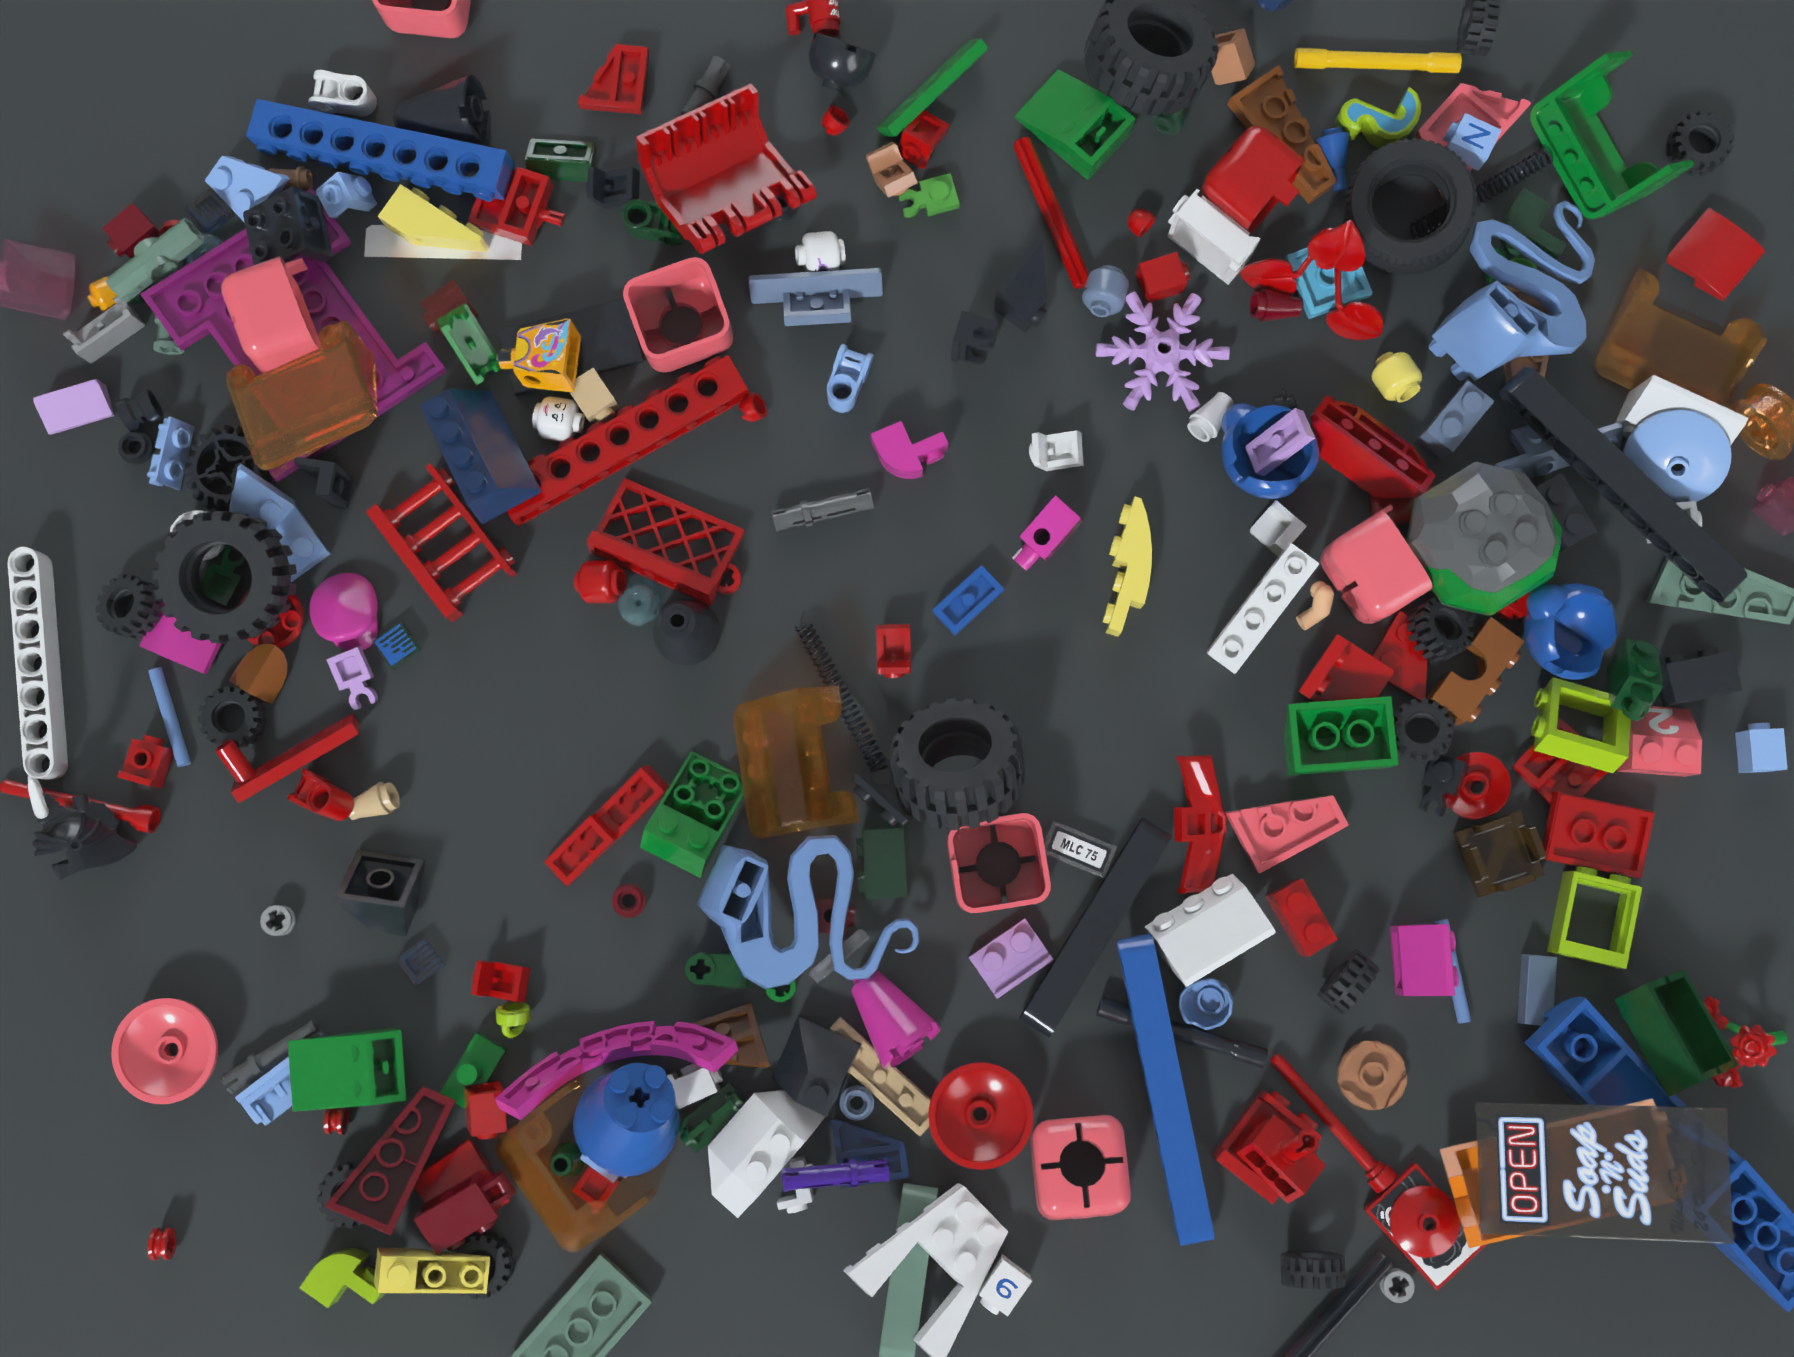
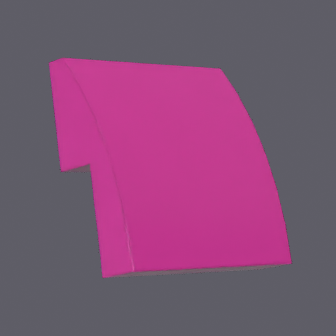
(178, 645)

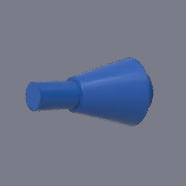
(1335, 148)

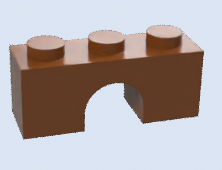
(1493, 650)

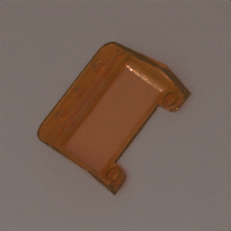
(1659, 343)
(307, 398)

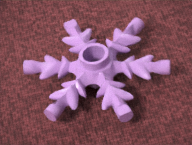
(1158, 361)

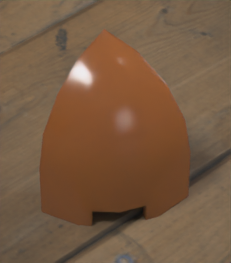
(261, 672)

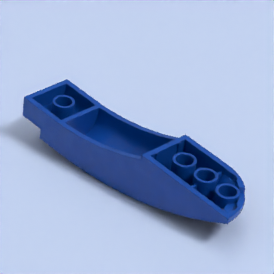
(1601, 1069)

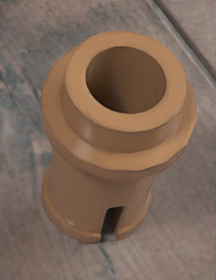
(298, 178)

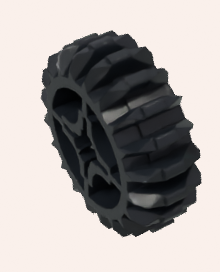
(204, 476)

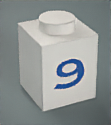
(1004, 1286)

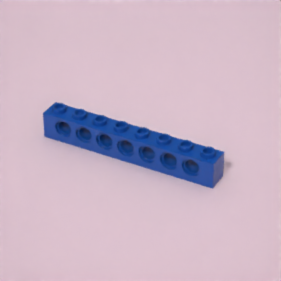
(273, 120)

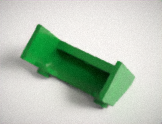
(1583, 149)

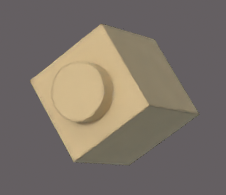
(594, 398)

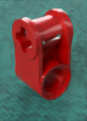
(322, 796)

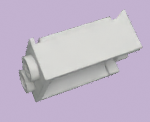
(1211, 236)

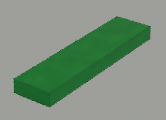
(932, 88)

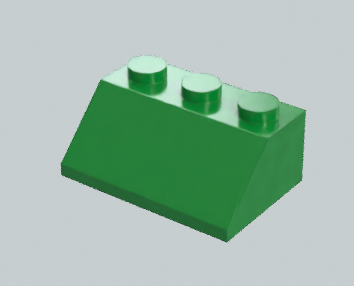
(1340, 736)

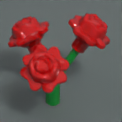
(1751, 1045)

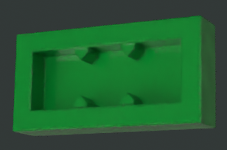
(474, 1067)

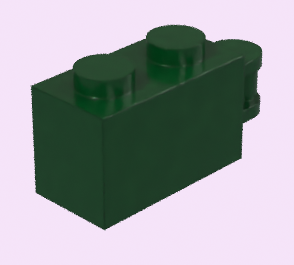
(1634, 678)

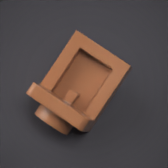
(890, 171)

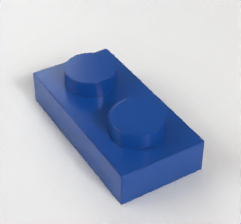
(968, 600)

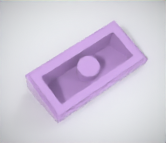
(74, 406)

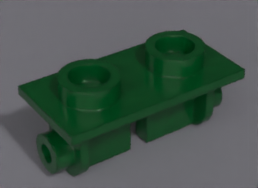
(710, 1118)

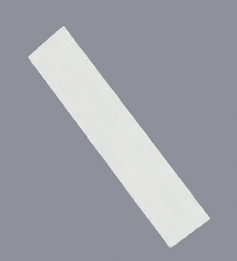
(385, 243)

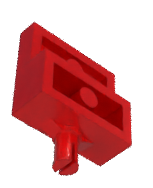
(521, 211)

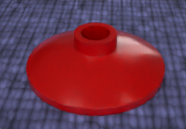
(1497, 787)
(1408, 1216)

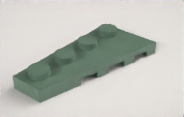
(1753, 599)

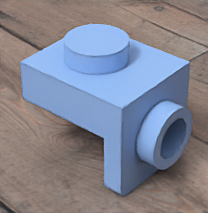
(345, 192)

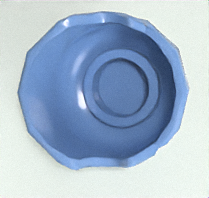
(1206, 1003)

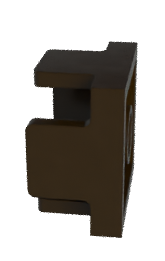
(1501, 853)

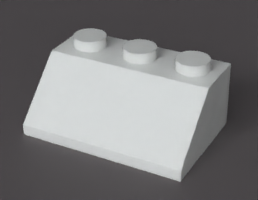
(1659, 395)
(1209, 929)

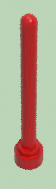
(143, 818)
(1378, 1174)

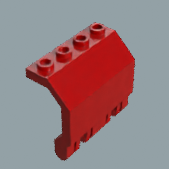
(719, 170)

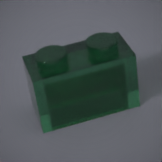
(883, 863)

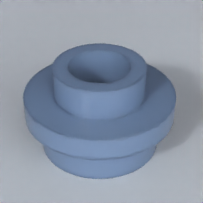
(848, 1110)

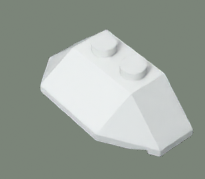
(757, 1147)

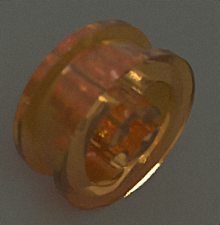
(1769, 421)

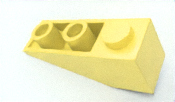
(423, 224)
(426, 1272)

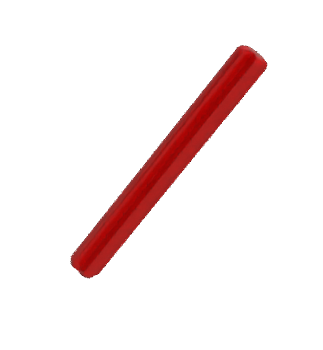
(1051, 211)

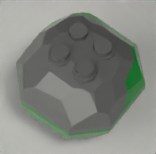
(1484, 538)

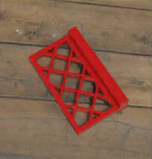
(654, 566)

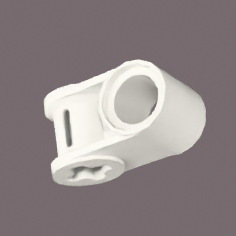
(336, 91)

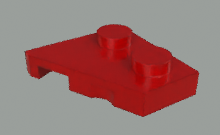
(619, 82)
(1399, 654)

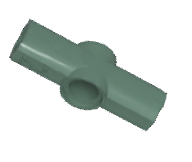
(155, 259)

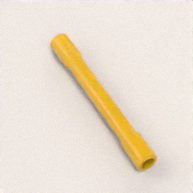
(1432, 62)

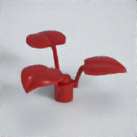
(1331, 248)

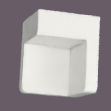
(1277, 528)

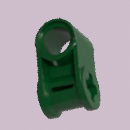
(656, 225)
(723, 971)

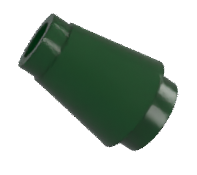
(571, 1154)

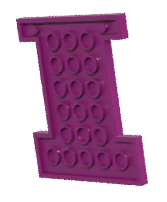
(193, 307)

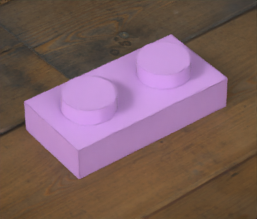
(1279, 442)

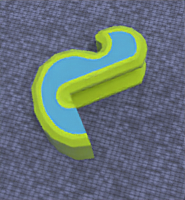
(1377, 124)

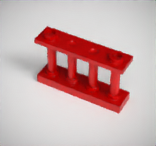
(409, 546)

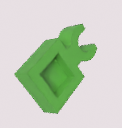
(935, 195)

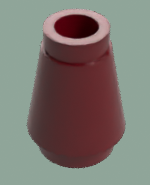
(1273, 305)

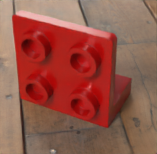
(1346, 674)

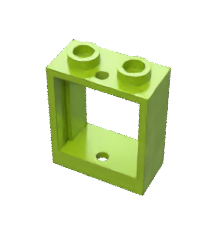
(1549, 740)
(1624, 922)

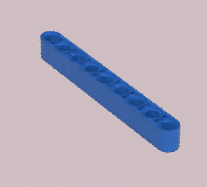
(1165, 1089)

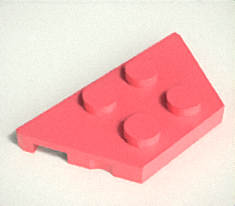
(1483, 105)

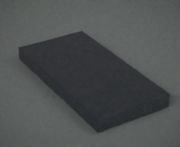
(605, 343)

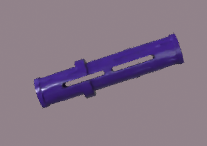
(847, 1173)

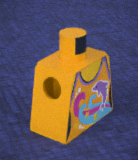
(545, 356)

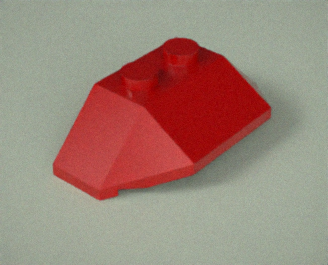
(1368, 451)

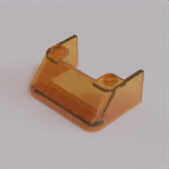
(567, 1222)

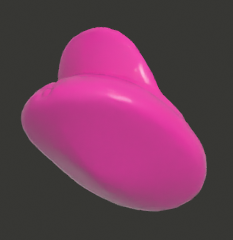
(345, 611)

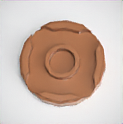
(1371, 1075)

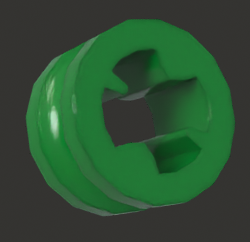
(771, 992)

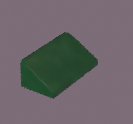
(561, 159)

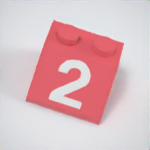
(1664, 744)

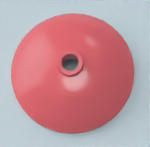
(143, 1053)

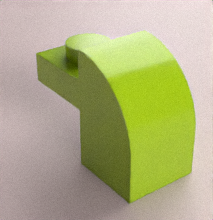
(337, 1272)

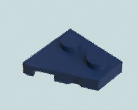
(867, 1145)

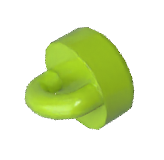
(513, 1014)

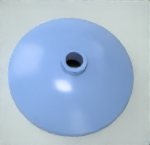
(1684, 439)

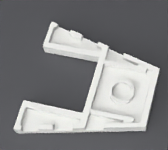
(960, 1239)

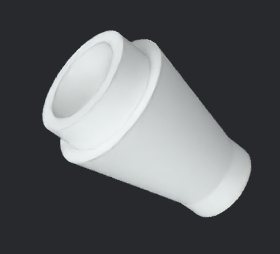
(1208, 419)

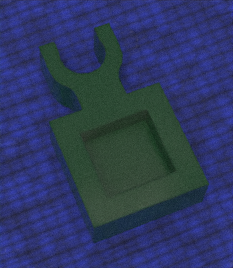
(222, 582)

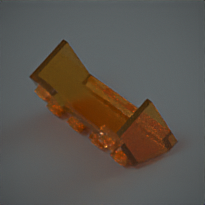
(787, 764)

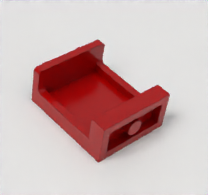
(1258, 1111)

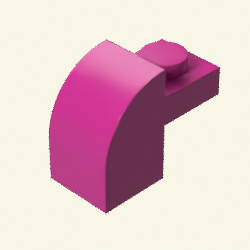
(902, 457)

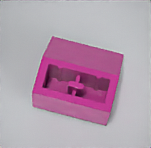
(1423, 960)

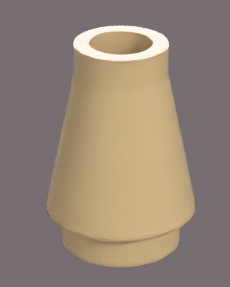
(376, 801)

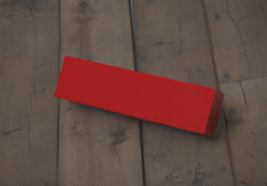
(607, 825)

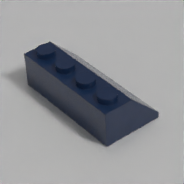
(480, 451)

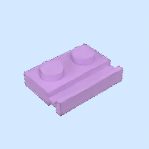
(1010, 958)

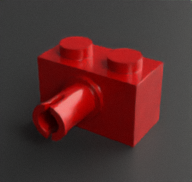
(1282, 1158)

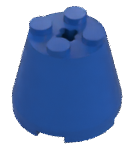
(628, 1119)

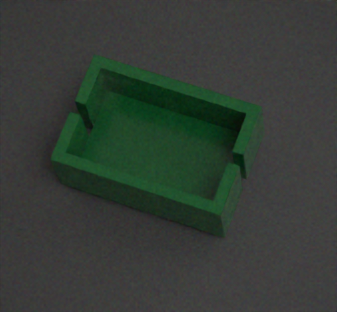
(1676, 1032)

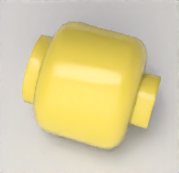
(1397, 376)

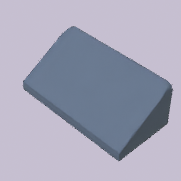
(1536, 988)

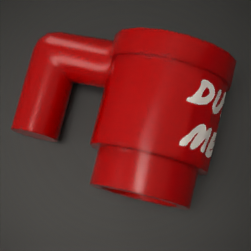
(823, 16)

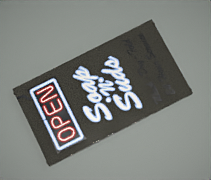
(1604, 1171)

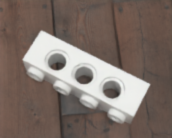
(1262, 607)

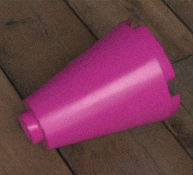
(892, 1019)

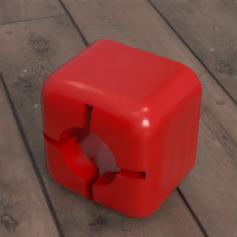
(1253, 177)

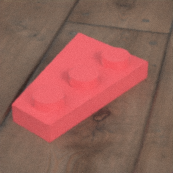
(1285, 828)

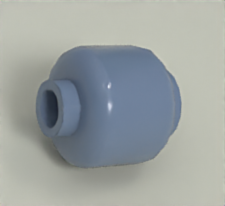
(1105, 291)

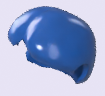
(1241, 426)
(1569, 628)

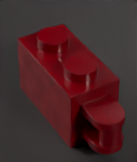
(463, 1210)

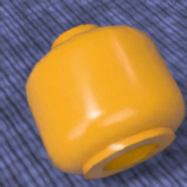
(101, 294)

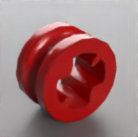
(736, 576)
(336, 1120)
(161, 1244)

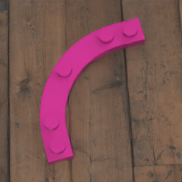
(681, 1041)

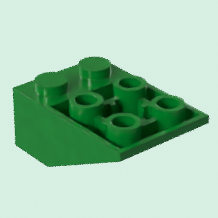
(1076, 122)
(694, 814)
(347, 1070)

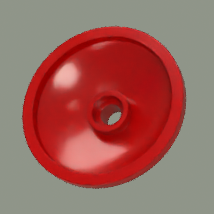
(984, 1141)

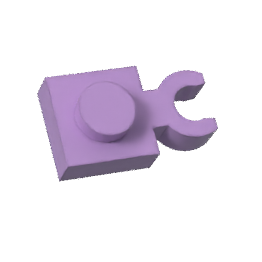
(352, 671)

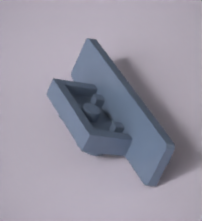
(816, 296)
(1538, 457)

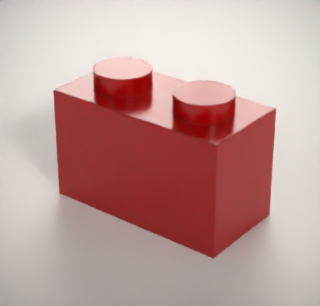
(1301, 917)

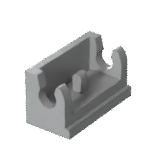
(105, 331)

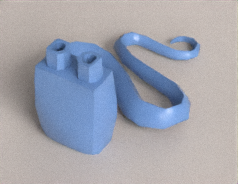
(1496, 324)
(741, 904)

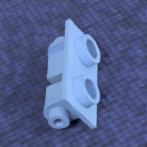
(174, 442)

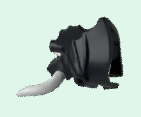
(83, 832)

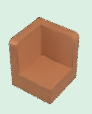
(1233, 57)

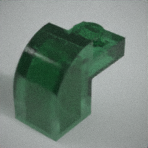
(1525, 216)

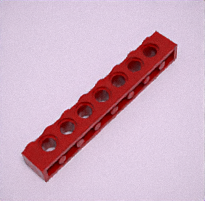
(641, 442)

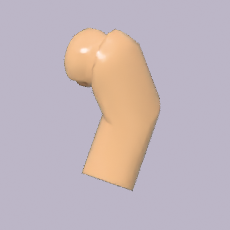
(1321, 605)

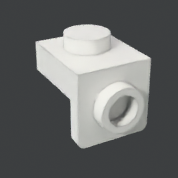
(1056, 450)
(798, 1201)

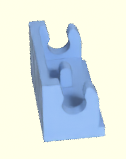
(268, 1095)

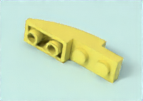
(1133, 555)

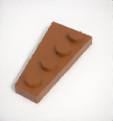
(1273, 106)

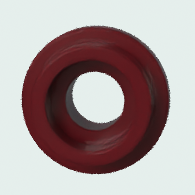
(618, 900)

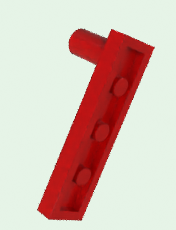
(250, 780)

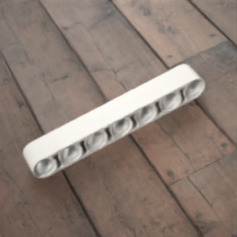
(46, 678)

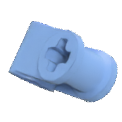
(848, 372)

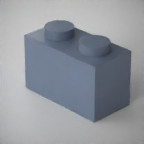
(1455, 420)

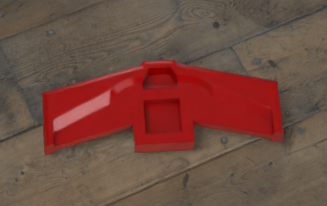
(1200, 824)

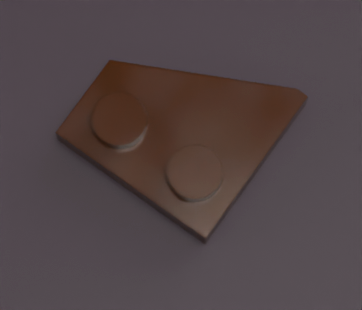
(744, 1028)

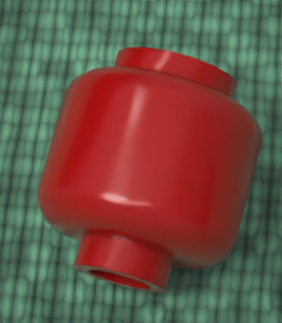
(600, 581)

